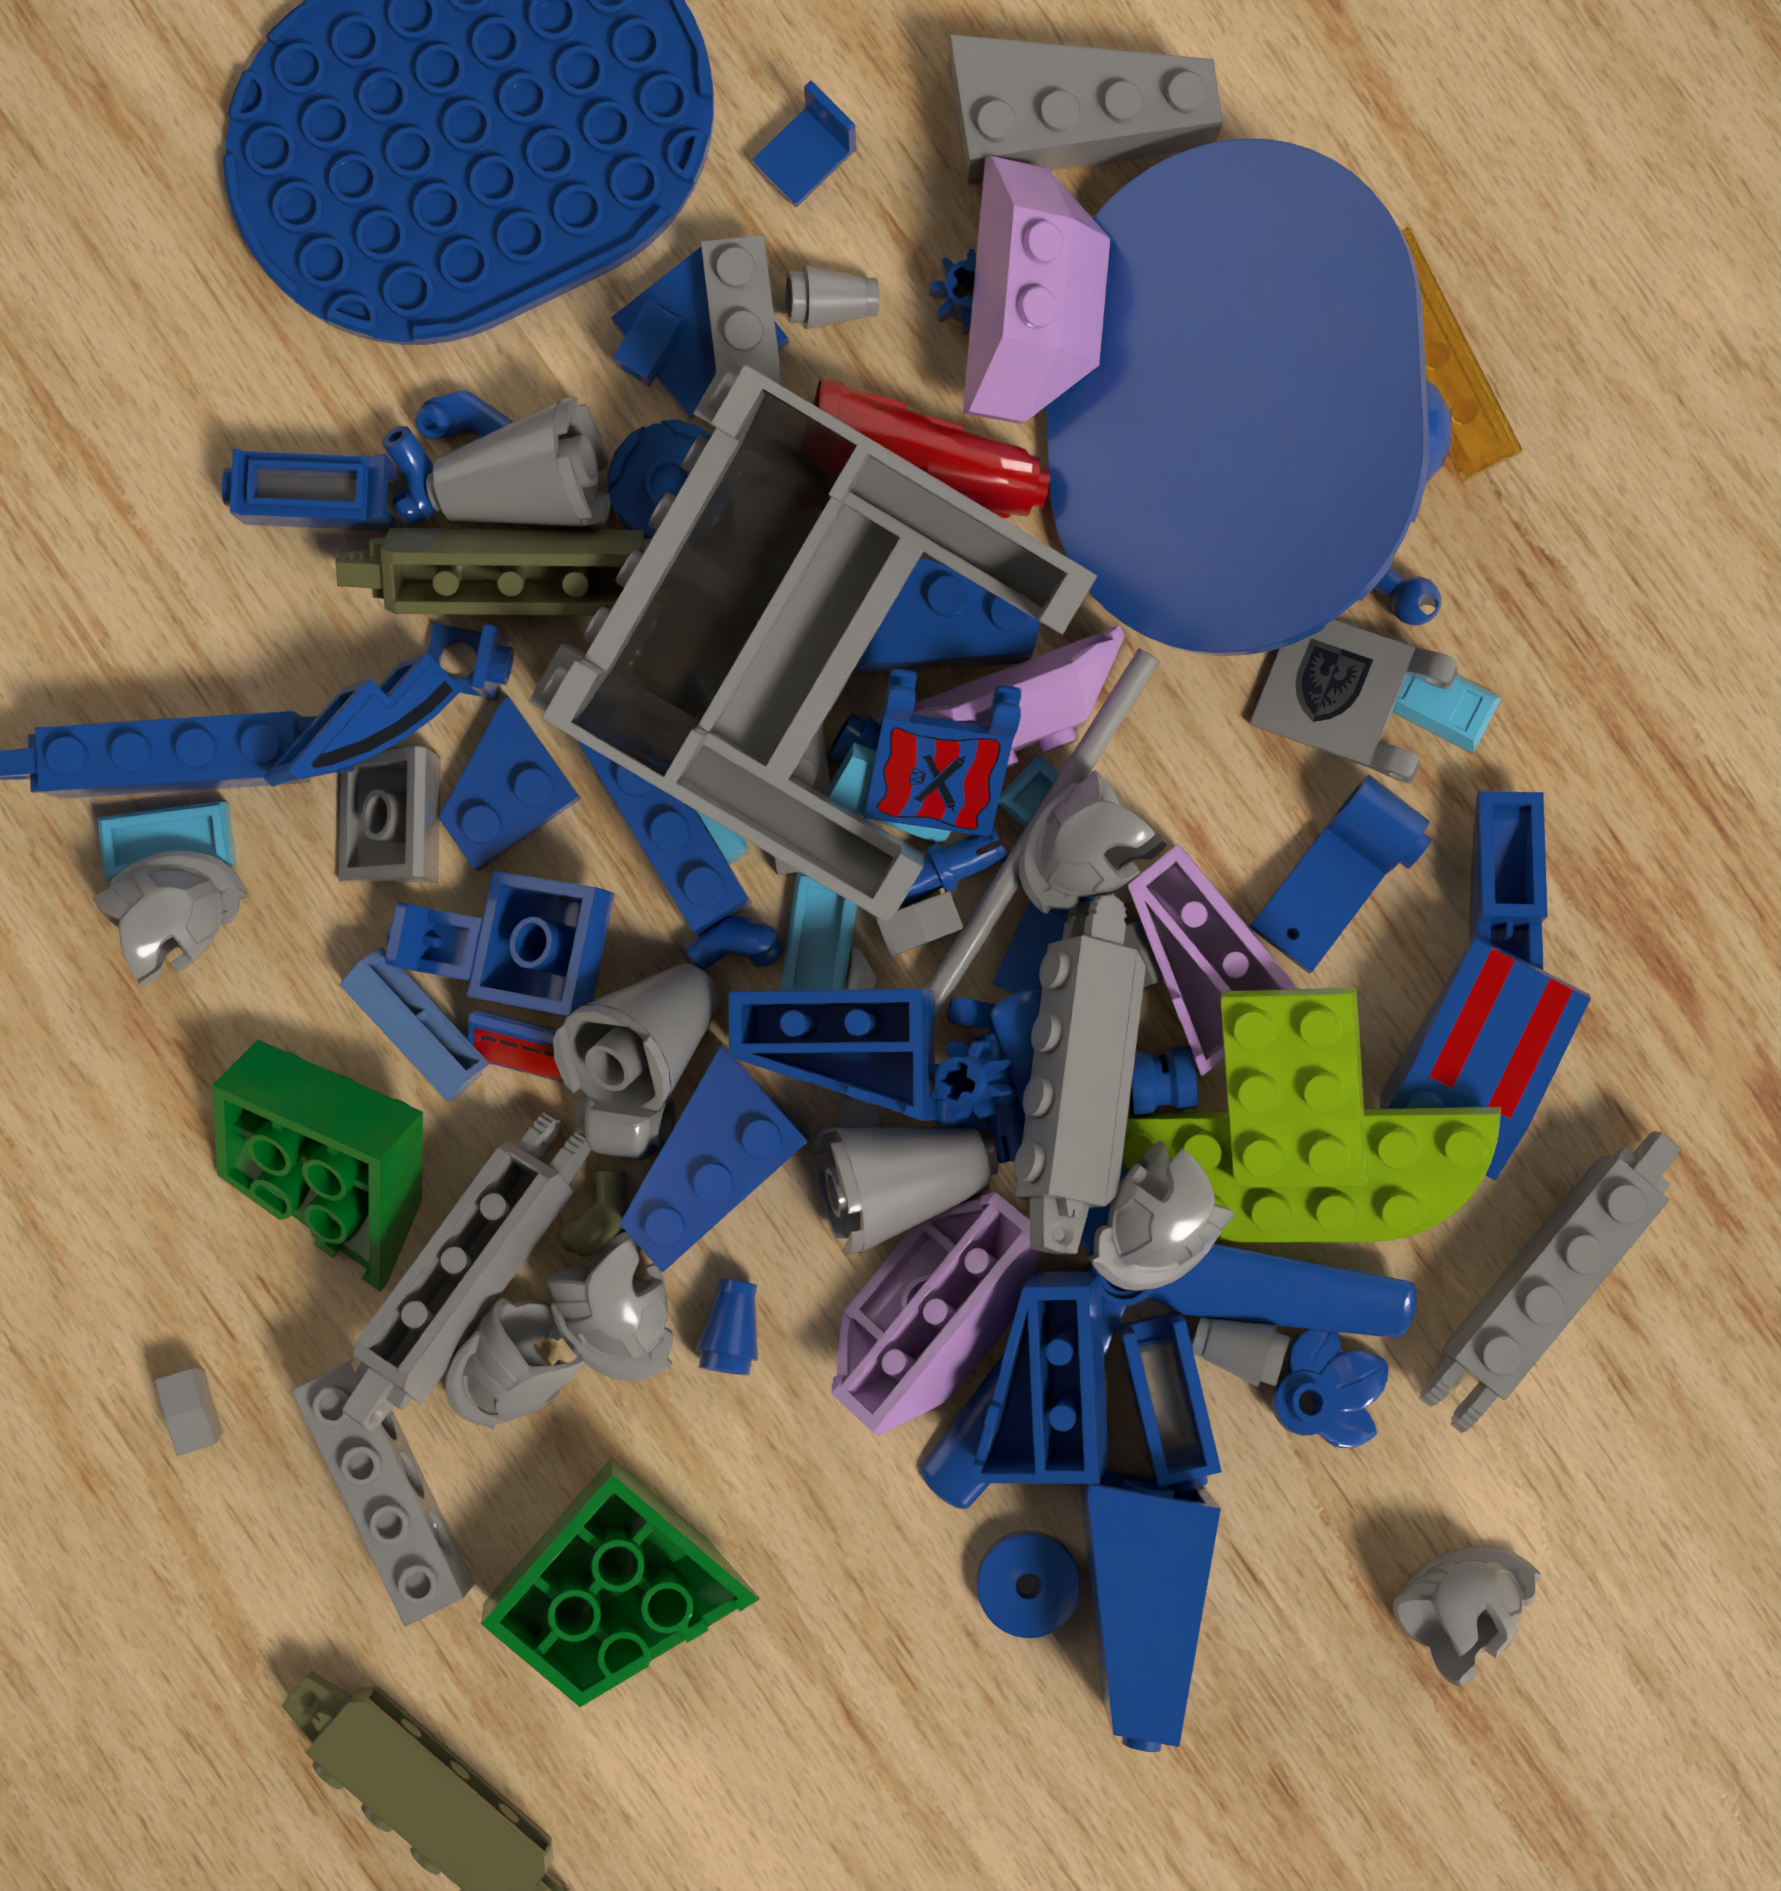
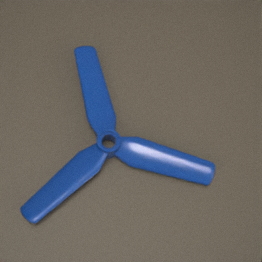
(1223, 1285)

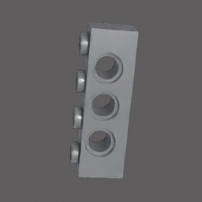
(386, 1499)

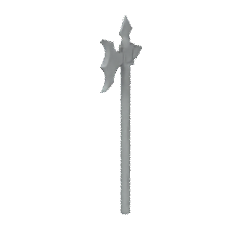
(1006, 882)

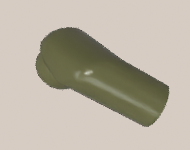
(601, 1221)

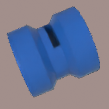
(1164, 1080)

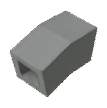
(921, 924)
(189, 1410)

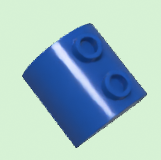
(540, 943)

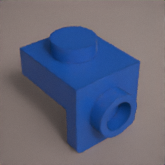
(433, 941)

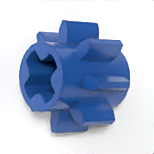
(955, 274)
(977, 1066)

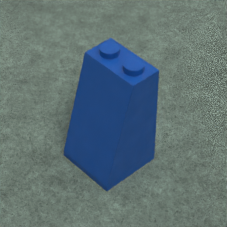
(1148, 1598)

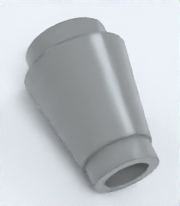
(829, 297)
(1242, 1348)

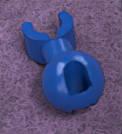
(1409, 595)

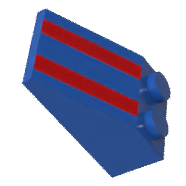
(1489, 1043)

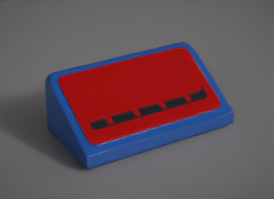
(514, 1044)

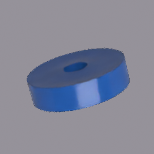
(1033, 1613)

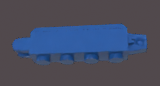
(155, 754)

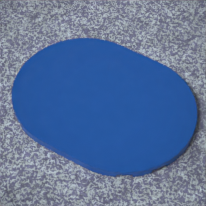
(462, 154)
(1249, 401)

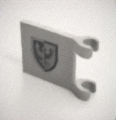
(1341, 691)

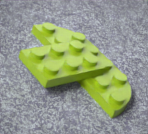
(1299, 1147)

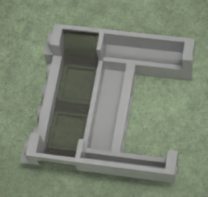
(760, 612)

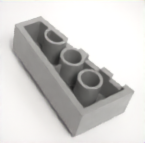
(1077, 103)

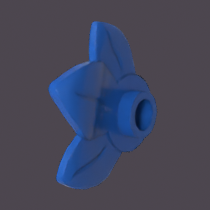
(1340, 1389)

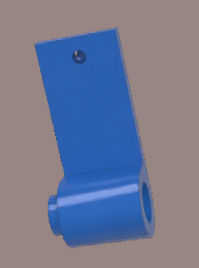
(1340, 872)

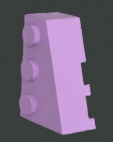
(1200, 949)

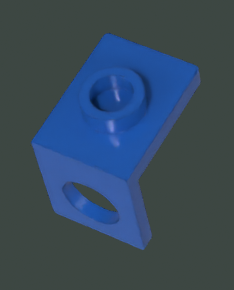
(808, 147)
(493, 657)

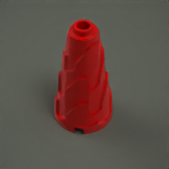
(977, 466)

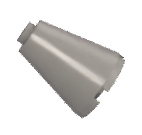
(527, 472)
(636, 1042)
(898, 1177)

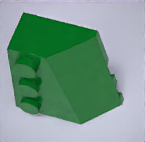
(321, 1152)
(612, 1588)

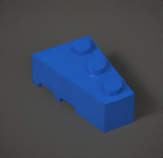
(948, 623)
(848, 1041)
(711, 1161)
(1051, 1388)

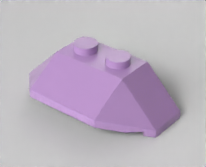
(1032, 294)
(1055, 693)
(932, 1311)

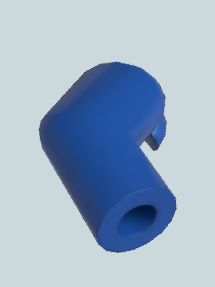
(457, 414)
(415, 467)
(738, 937)

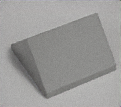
(391, 818)

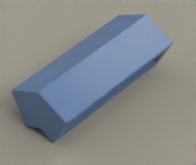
(414, 1025)

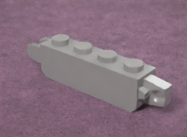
(1080, 1074)
(462, 1271)
(1553, 1277)

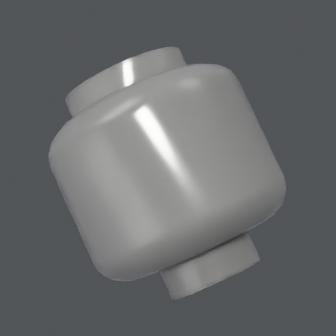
(626, 1140)

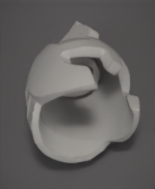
(1081, 845)
(170, 905)
(1158, 1222)
(612, 1314)
(501, 1369)
(1466, 1606)

